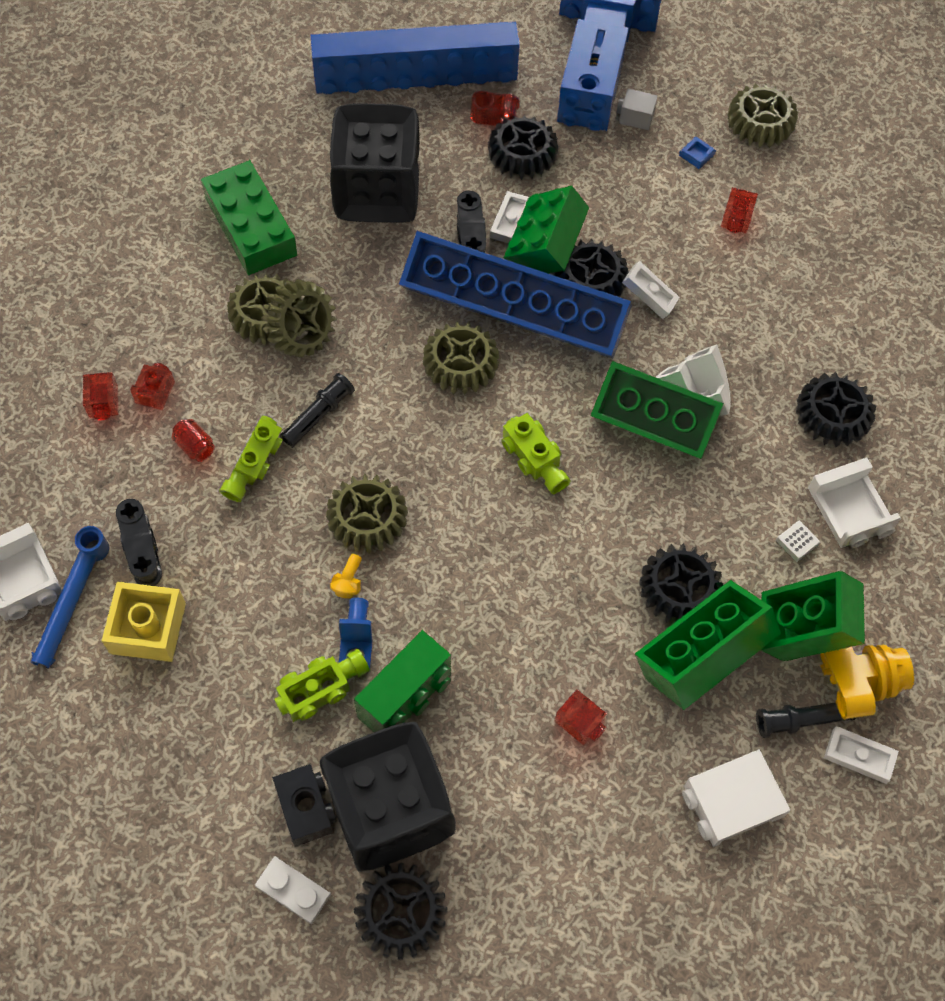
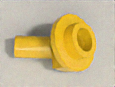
(345, 584)

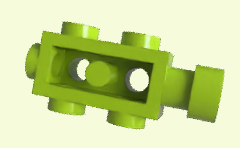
(525, 447)
(252, 460)
(310, 685)

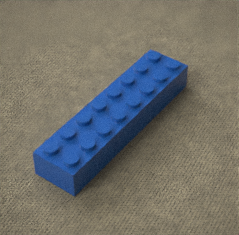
(415, 57)
(515, 294)

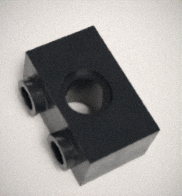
(291, 789)

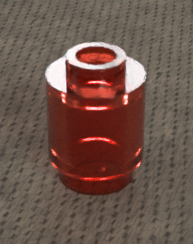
(193, 440)

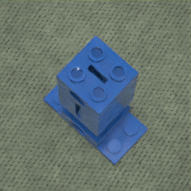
(598, 56)

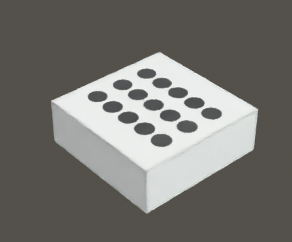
(797, 541)

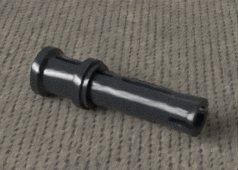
(325, 401)
(792, 718)

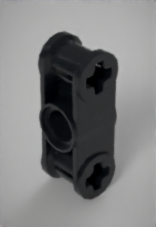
(470, 221)
(138, 542)

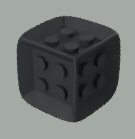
(375, 163)
(388, 795)

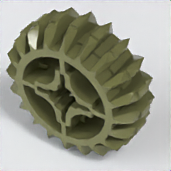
(762, 115)
(247, 309)
(286, 325)
(460, 367)
(382, 496)

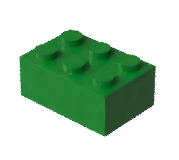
(548, 230)
(816, 616)
(405, 684)

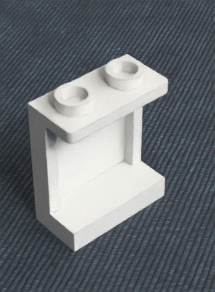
(852, 504)
(24, 574)
(735, 798)

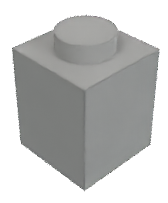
(637, 109)

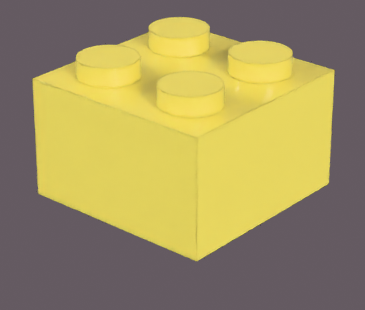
(144, 621)

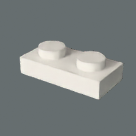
(508, 216)
(651, 290)
(861, 754)
(292, 890)

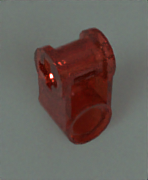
(491, 107)

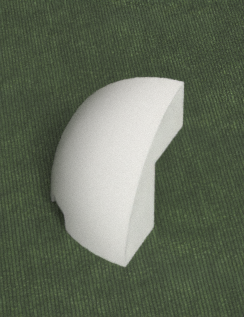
(702, 374)

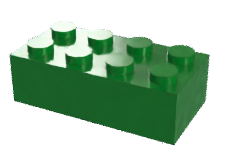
(249, 217)
(657, 409)
(708, 644)

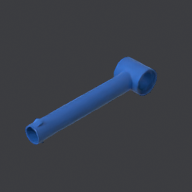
(70, 593)

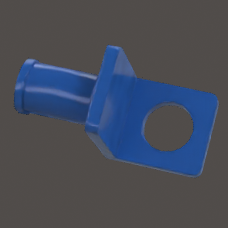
(356, 630)

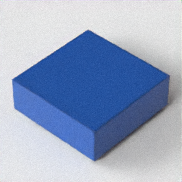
(697, 152)

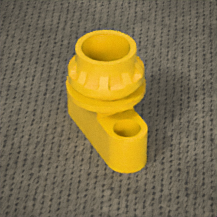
(867, 677)

